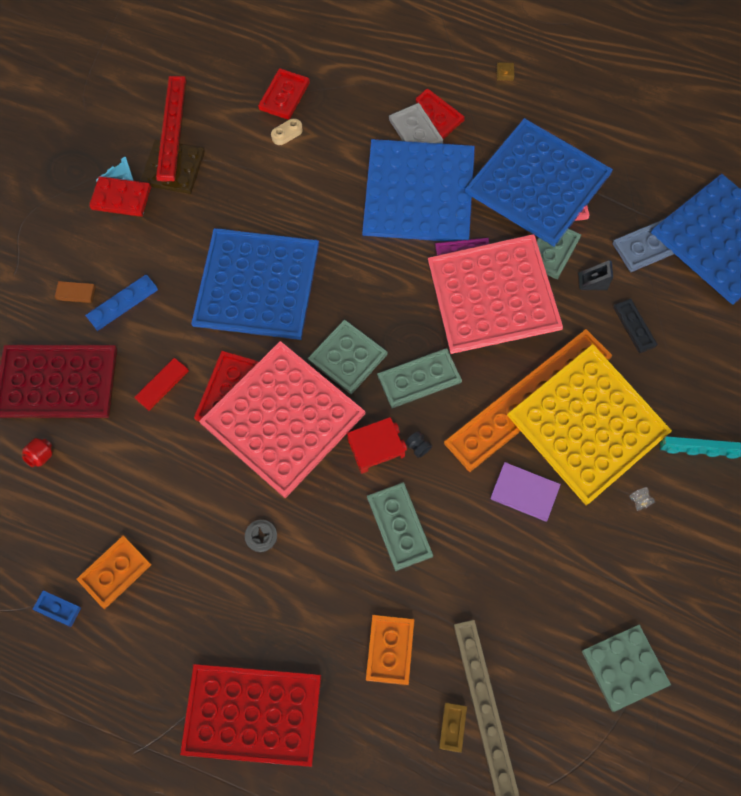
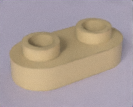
(289, 130)

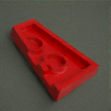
(440, 113)

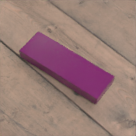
(454, 246)

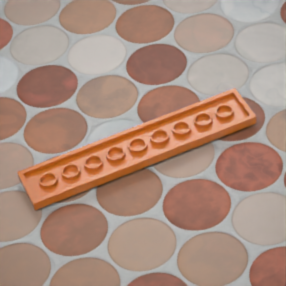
(492, 426)

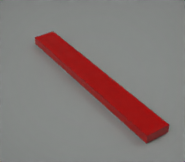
(171, 129)

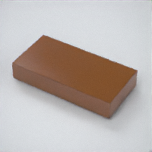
(75, 292)

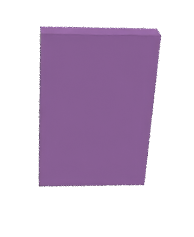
(525, 491)

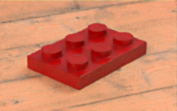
(284, 94)
(120, 196)

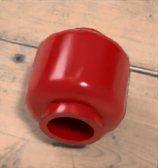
(37, 452)

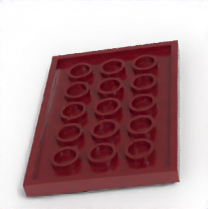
(56, 381)

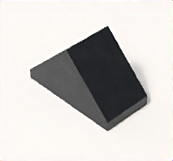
(596, 277)

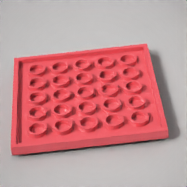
(494, 294)
(282, 419)

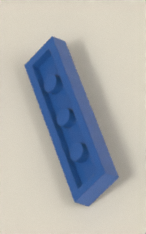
(121, 302)

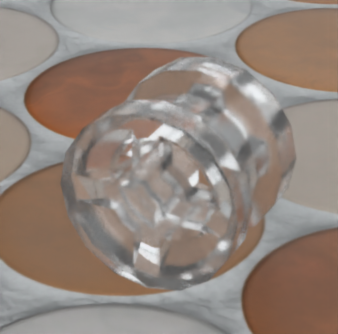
(642, 498)

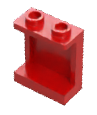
(376, 444)

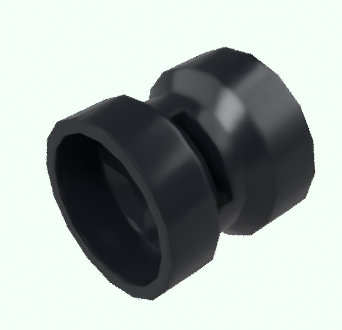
(418, 444)

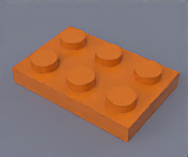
(113, 572)
(390, 650)

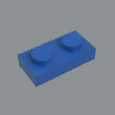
(56, 608)

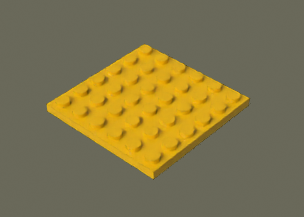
(589, 424)

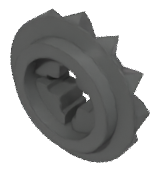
(253, 531)

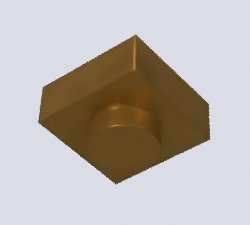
(505, 71)

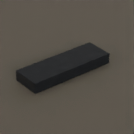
(635, 326)

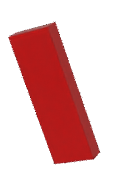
(161, 384)

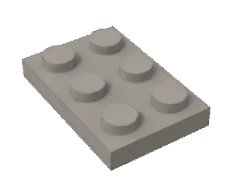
(415, 126)

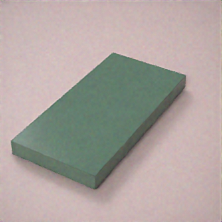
(419, 378)
(399, 526)

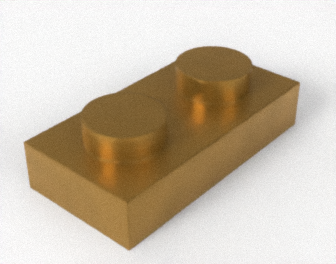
(453, 727)

